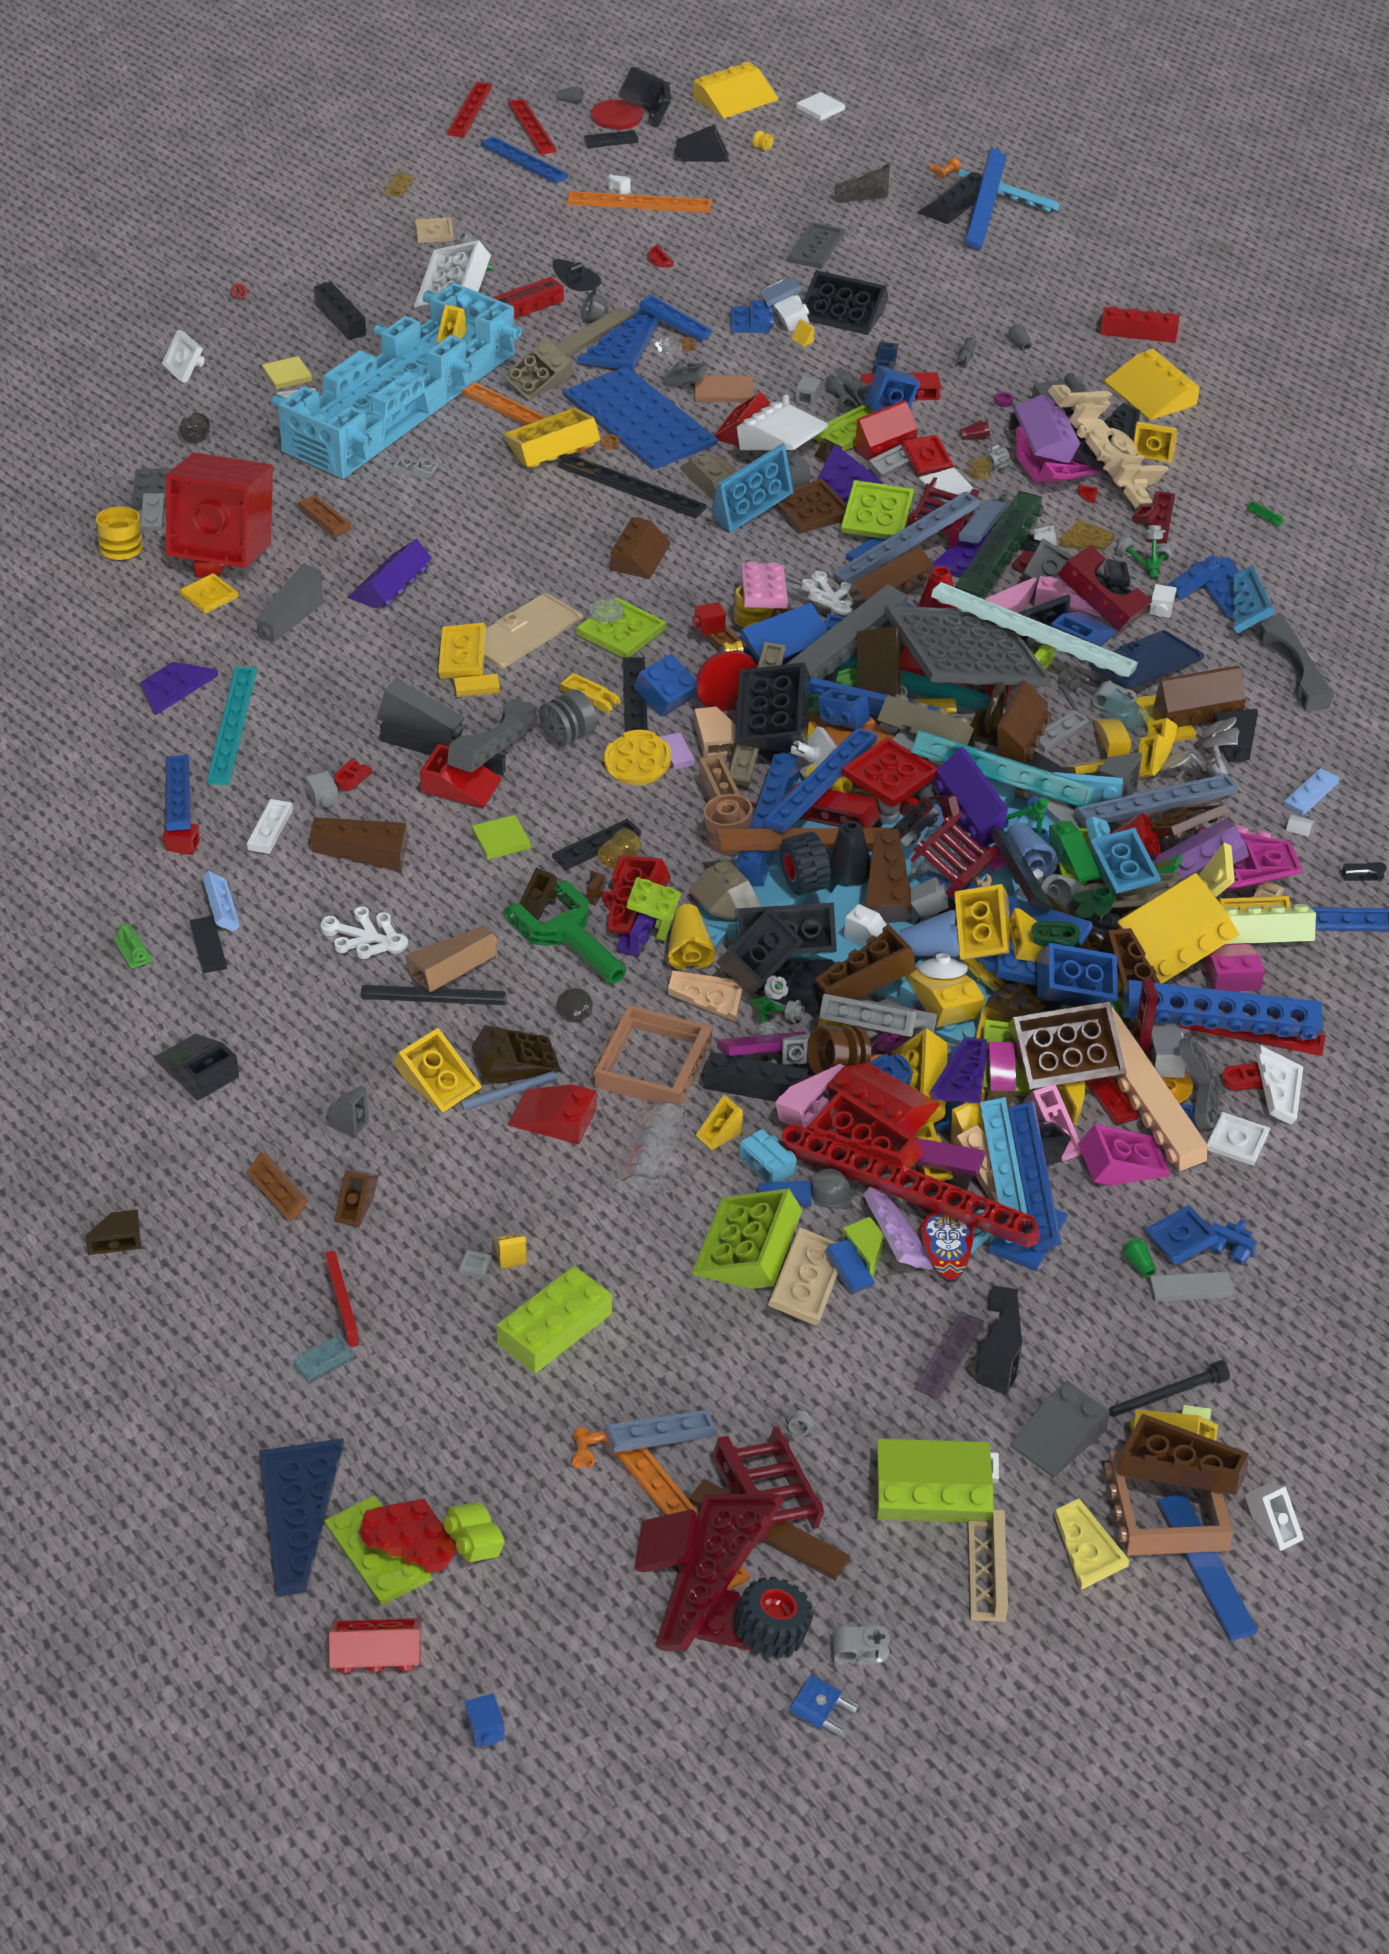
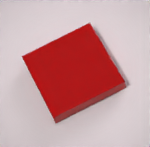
(927, 455)

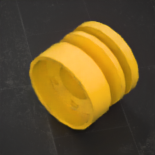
(119, 533)

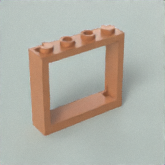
(660, 1024)
(1166, 1540)

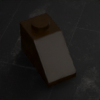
(115, 1233)

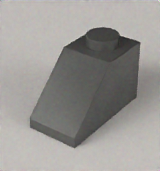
(349, 1112)

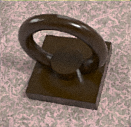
(986, 721)

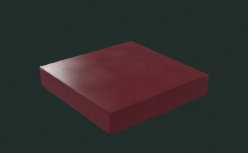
(666, 1541)

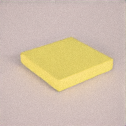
(287, 372)

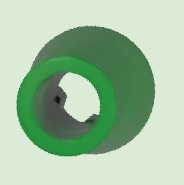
(1138, 1256)

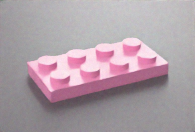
(764, 585)

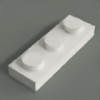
(270, 826)

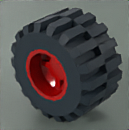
(805, 863)
(773, 1617)

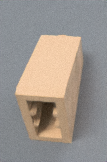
(714, 732)

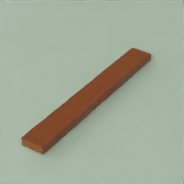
(771, 840)

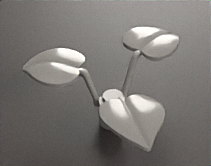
(1221, 735)

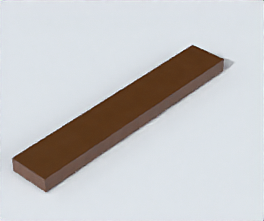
(790, 1540)

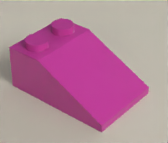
(1234, 968)
(1121, 1156)

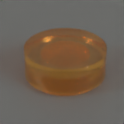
(688, 344)
(610, 442)

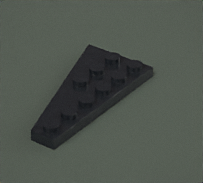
(1123, 419)

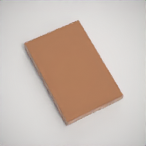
(724, 389)

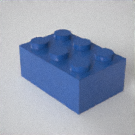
(1076, 975)

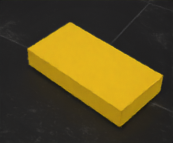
(476, 685)

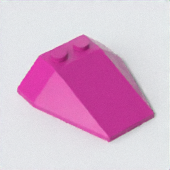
(1046, 469)
(1267, 861)

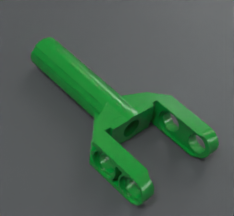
(568, 929)

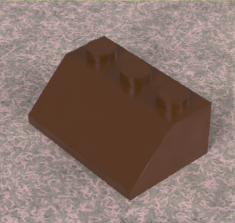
(639, 549)

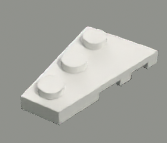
(1281, 1084)

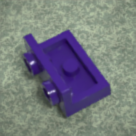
(639, 935)

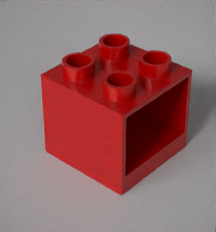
(219, 509)

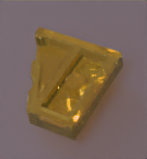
(1085, 534)

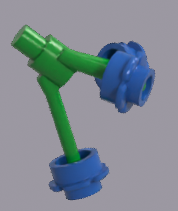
(1036, 809)

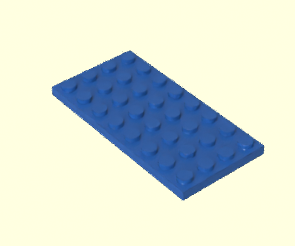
(640, 417)

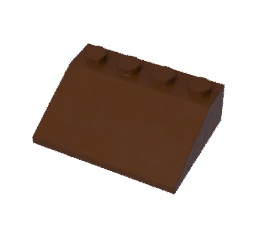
(1067, 1045)

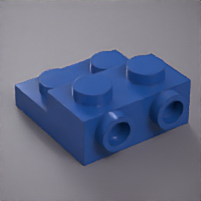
(752, 319)

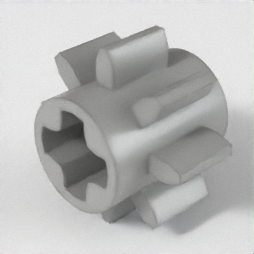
(998, 457)

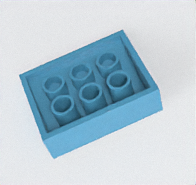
(752, 489)

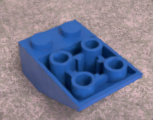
(1085, 627)

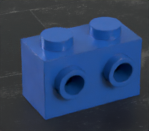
(843, 708)

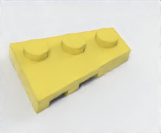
(1219, 871)
(1088, 1544)

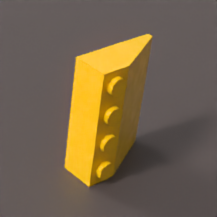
(733, 90)
(1153, 385)
(552, 437)
(1180, 927)

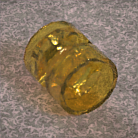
(622, 843)

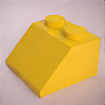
(1155, 441)

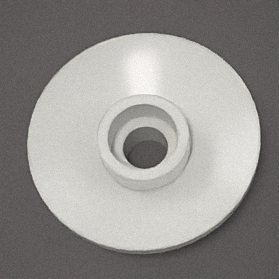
(943, 967)

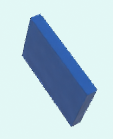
(1023, 1256)

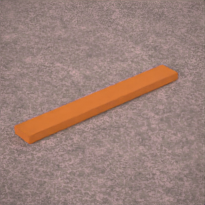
(639, 201)
(503, 405)
(662, 1490)

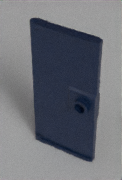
(1155, 656)

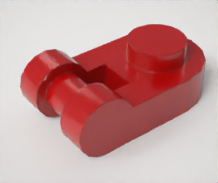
(351, 775)
(1242, 1077)

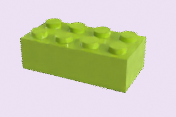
(554, 1319)

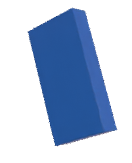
(800, 1190)
(849, 1266)

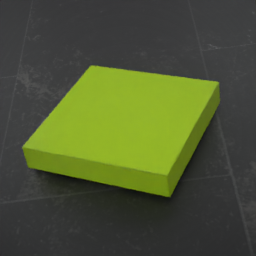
(501, 837)

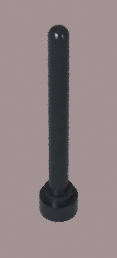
(1216, 1372)

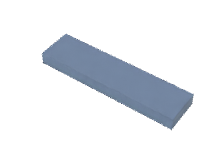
(982, 521)
(660, 1430)

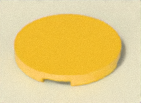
(637, 757)

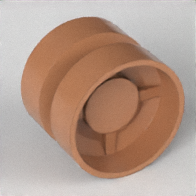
(726, 812)

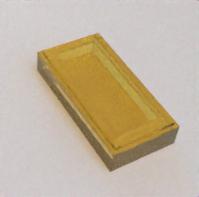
(399, 184)

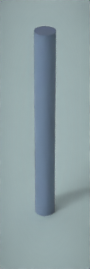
(508, 1090)

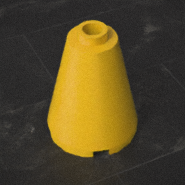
(690, 940)

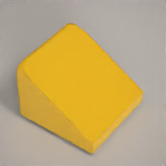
(803, 333)

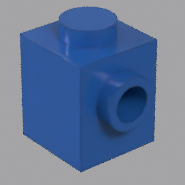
(484, 1720)

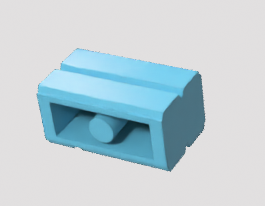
(767, 1157)

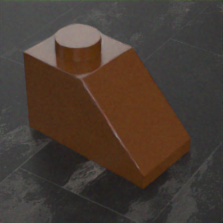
(355, 1197)

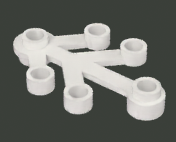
(827, 596)
(391, 942)

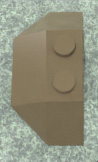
(708, 472)
(723, 890)
(1137, 897)

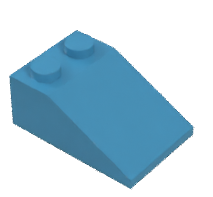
(1123, 861)

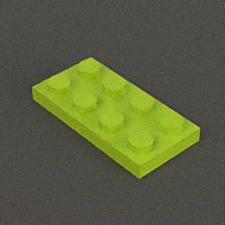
(843, 428)
(383, 1575)

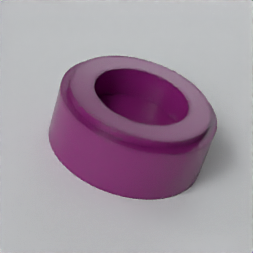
(1003, 399)

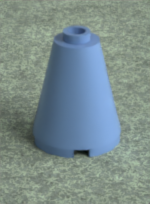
(1034, 848)
(934, 936)

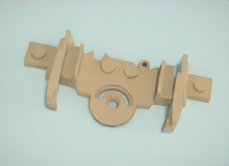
(1123, 467)

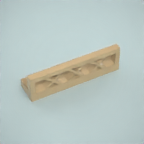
(998, 1566)

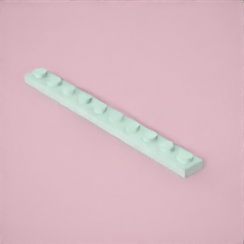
(1040, 632)

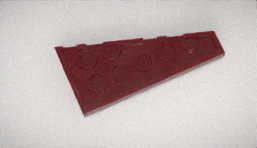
(722, 1540)

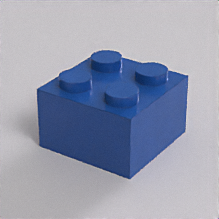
(890, 387)
(666, 685)

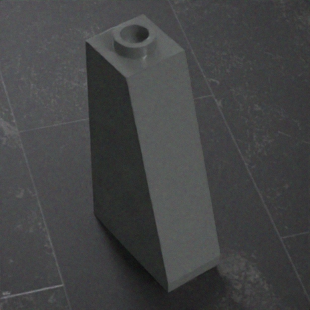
(292, 603)
(417, 711)

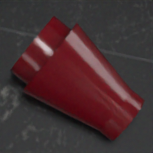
(975, 431)

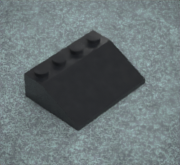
(845, 302)
(773, 707)

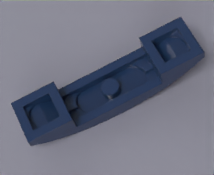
(886, 355)

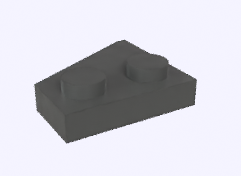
(680, 374)

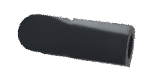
(1363, 872)

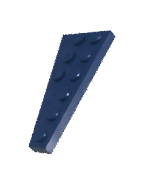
(297, 1498)

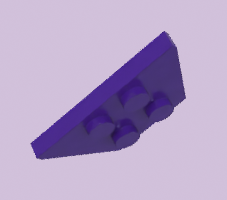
(842, 470)
(174, 684)

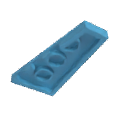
(1250, 600)

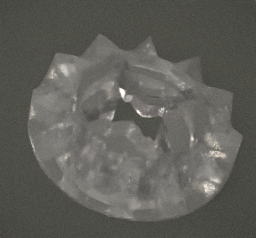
(613, 608)

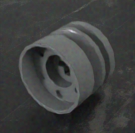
(568, 717)

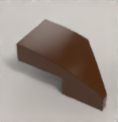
(595, 887)

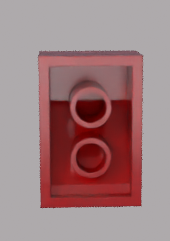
(556, 1111)

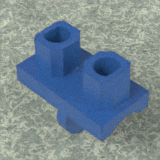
(1237, 1238)

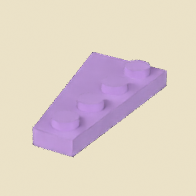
(898, 1232)

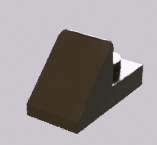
(538, 892)

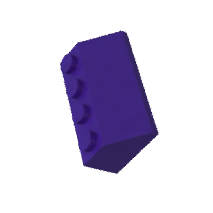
(392, 576)
(975, 796)

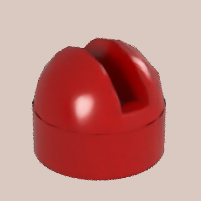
(241, 290)

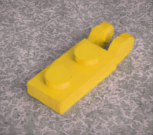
(597, 694)

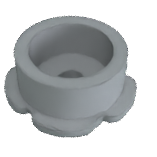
(794, 1422)

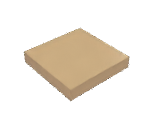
(434, 230)

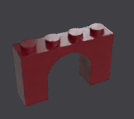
(1114, 608)

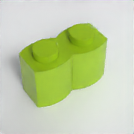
(474, 1532)

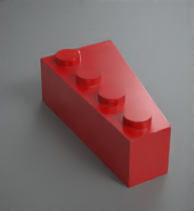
(863, 1128)

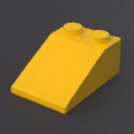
(983, 921)
(951, 998)
(436, 1071)

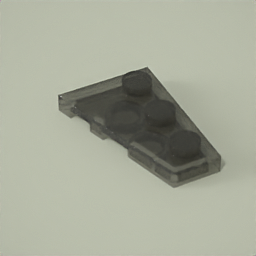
(867, 187)

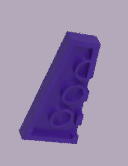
(959, 557)
(964, 1073)

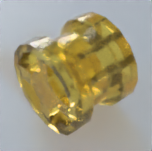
(981, 468)

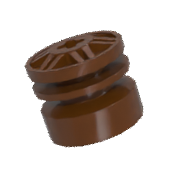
(837, 1045)

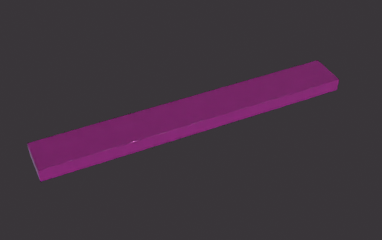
(948, 1157)

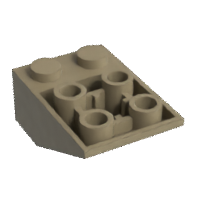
(540, 370)

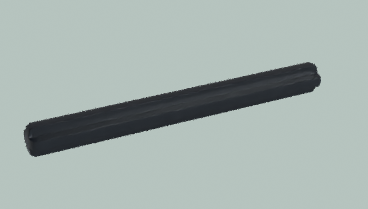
(441, 995)

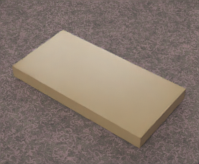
(805, 1278)

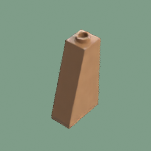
(451, 958)

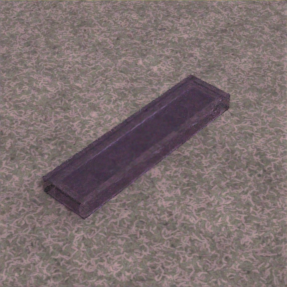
(949, 1355)

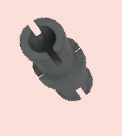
(966, 352)

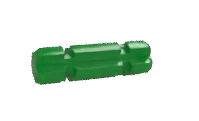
(1265, 513)

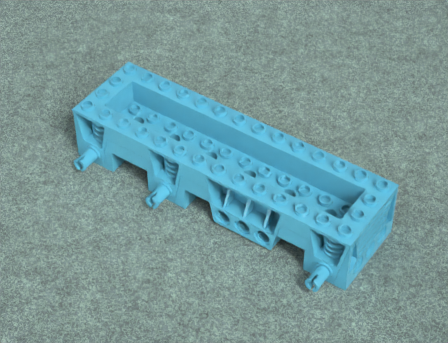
(381, 398)

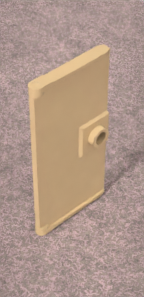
(527, 629)

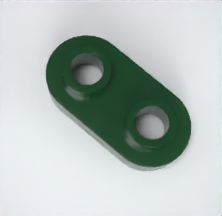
(1055, 932)

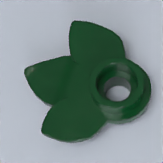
(1094, 902)

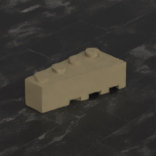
(910, 717)

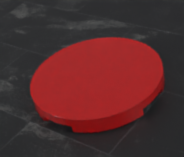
(616, 114)
(719, 679)

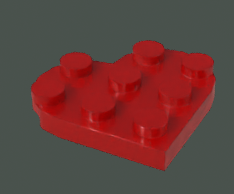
(409, 1532)

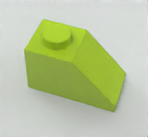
(867, 1241)

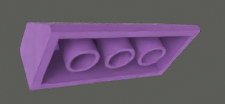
(1047, 428)
(1202, 847)

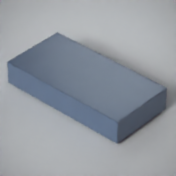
(781, 291)

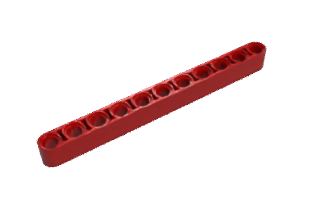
(918, 1191)

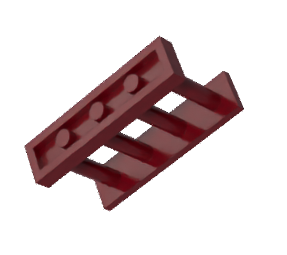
(954, 528)
(965, 873)
(740, 1478)

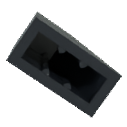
(702, 146)
(1246, 725)

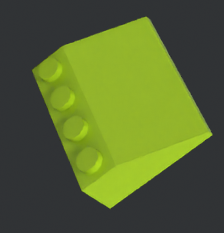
(749, 1239)
(934, 1480)

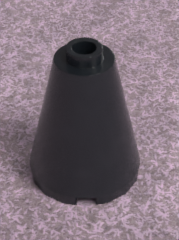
(849, 856)

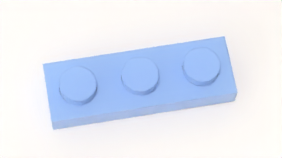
(1311, 792)
(221, 901)

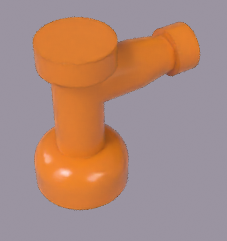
(952, 165)
(583, 1439)

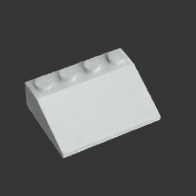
(457, 264)
(778, 425)

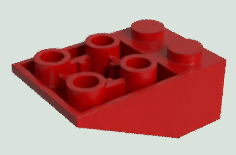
(455, 783)

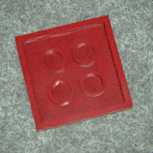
(889, 772)

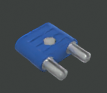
(817, 1702)

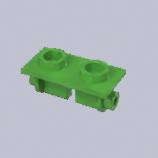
(131, 947)

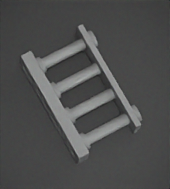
(876, 1015)

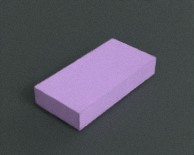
(680, 751)

